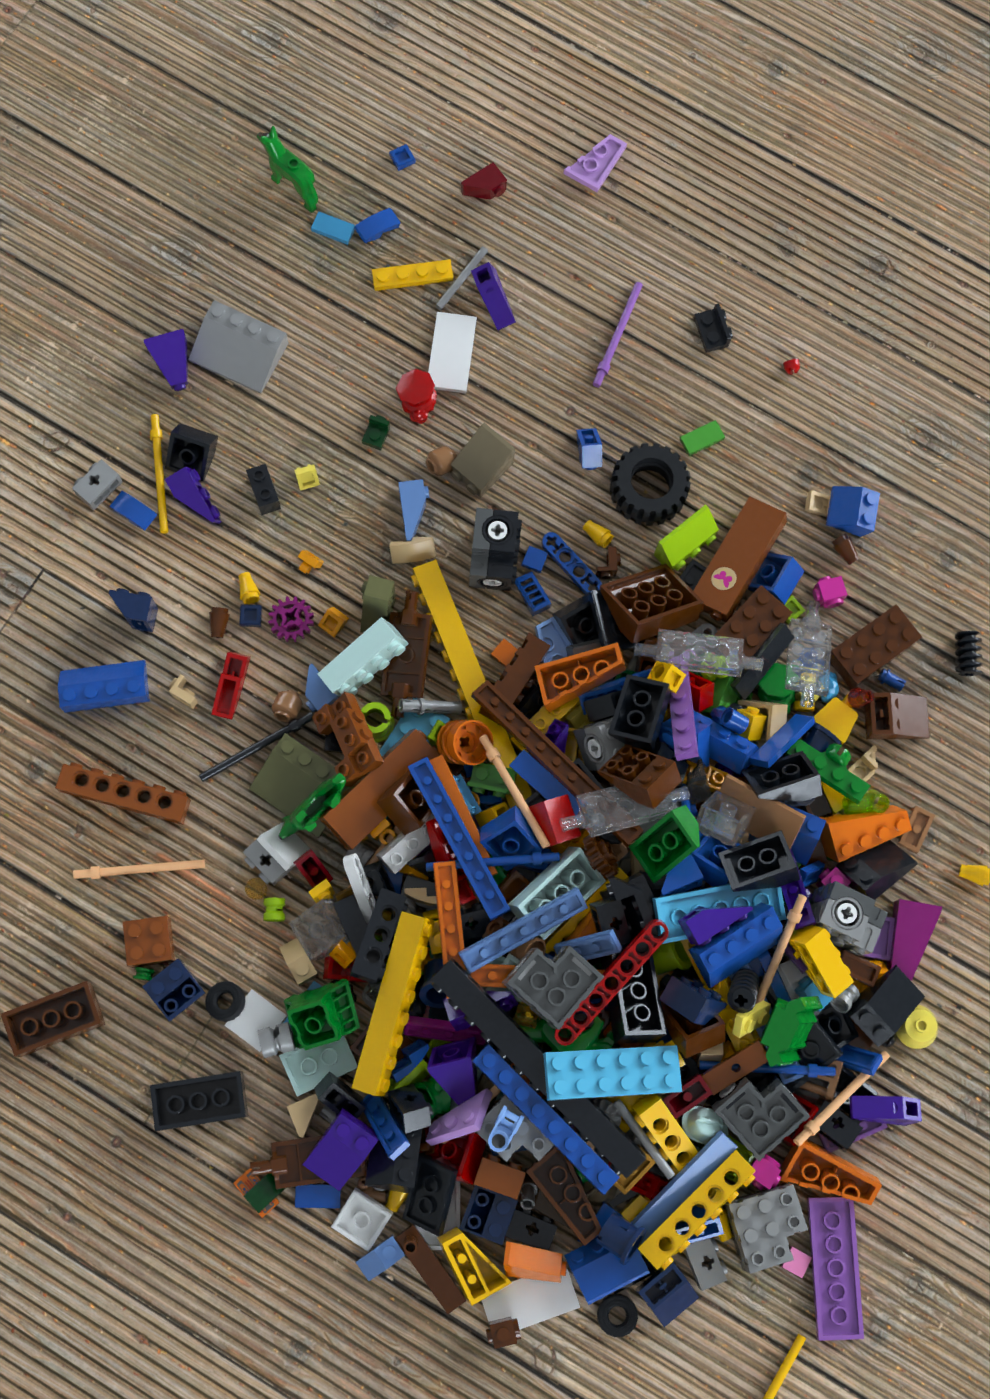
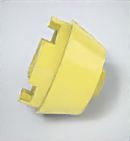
(918, 1029)

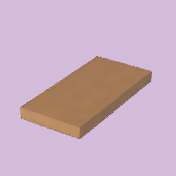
(769, 814)

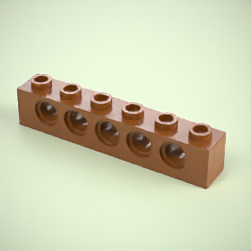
(68, 784)

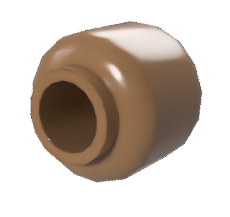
(440, 460)
(286, 705)

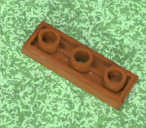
(723, 1075)

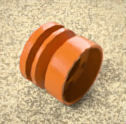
(460, 742)

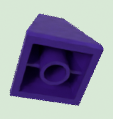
(171, 357)
(454, 1070)

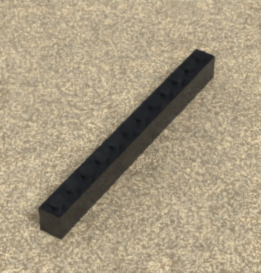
(528, 1060)

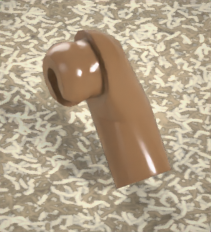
(379, 1196)

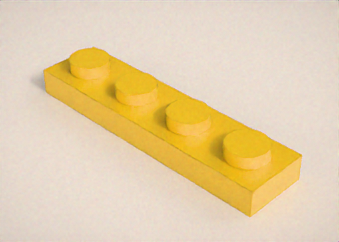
(412, 275)

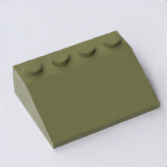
(291, 777)

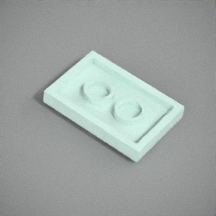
(310, 1066)

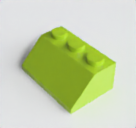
(687, 539)

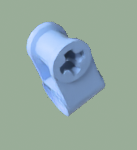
(505, 1128)

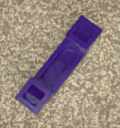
(791, 893)

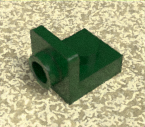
(376, 432)

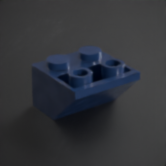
(136, 608)
(174, 989)
(692, 999)
(488, 1214)
(667, 1293)

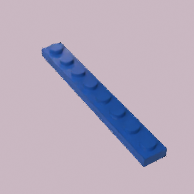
(459, 839)
(545, 1119)

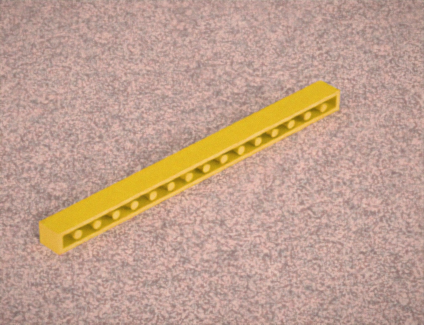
(461, 658)

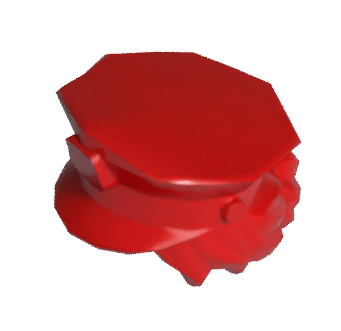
(417, 394)

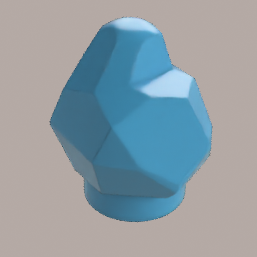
(833, 688)

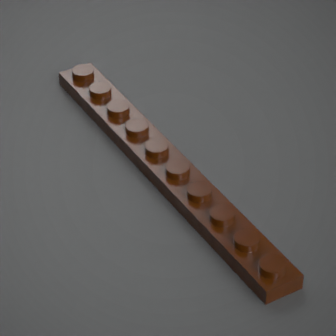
(542, 749)

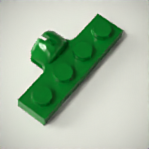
(833, 769)

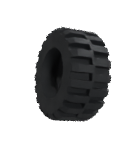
(652, 459)

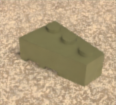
(377, 600)

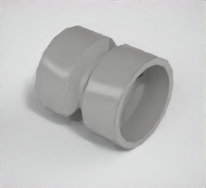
(276, 1040)

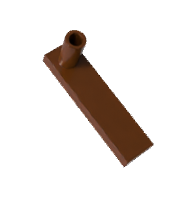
(430, 1268)

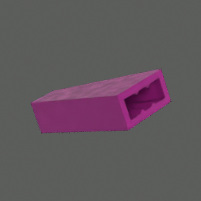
(911, 933)

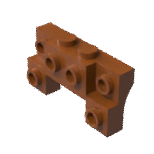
(353, 736)

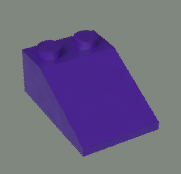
(341, 1149)

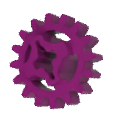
(295, 611)

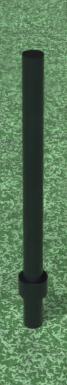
(293, 726)

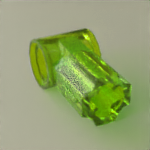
(866, 803)

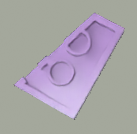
(597, 164)
(461, 1120)

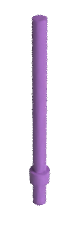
(603, 366)

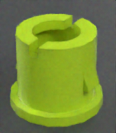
(383, 731)
(671, 957)

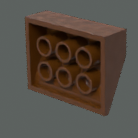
(651, 602)

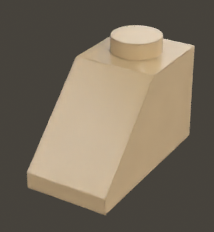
(298, 962)

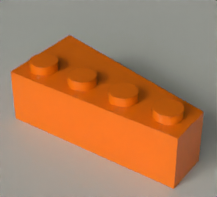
(577, 674)
(855, 833)
(823, 1170)

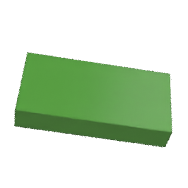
(702, 438)

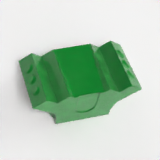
(322, 1015)
(789, 1029)

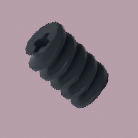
(967, 654)
(743, 991)

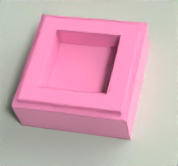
(799, 1264)

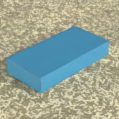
(333, 228)

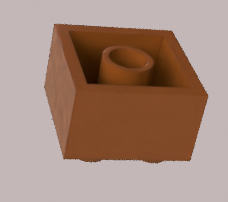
(148, 941)
(500, 1177)

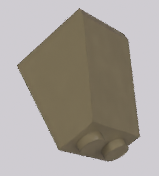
(483, 460)

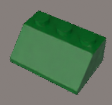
(667, 843)

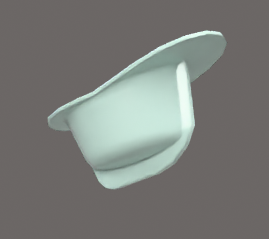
(702, 1124)

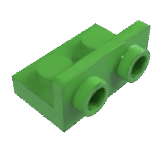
(487, 778)

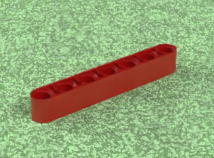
(614, 970)

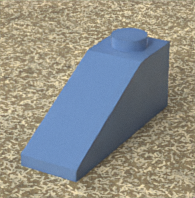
(413, 502)

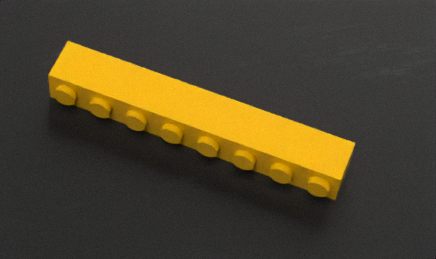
(393, 1004)

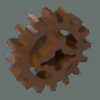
(600, 856)

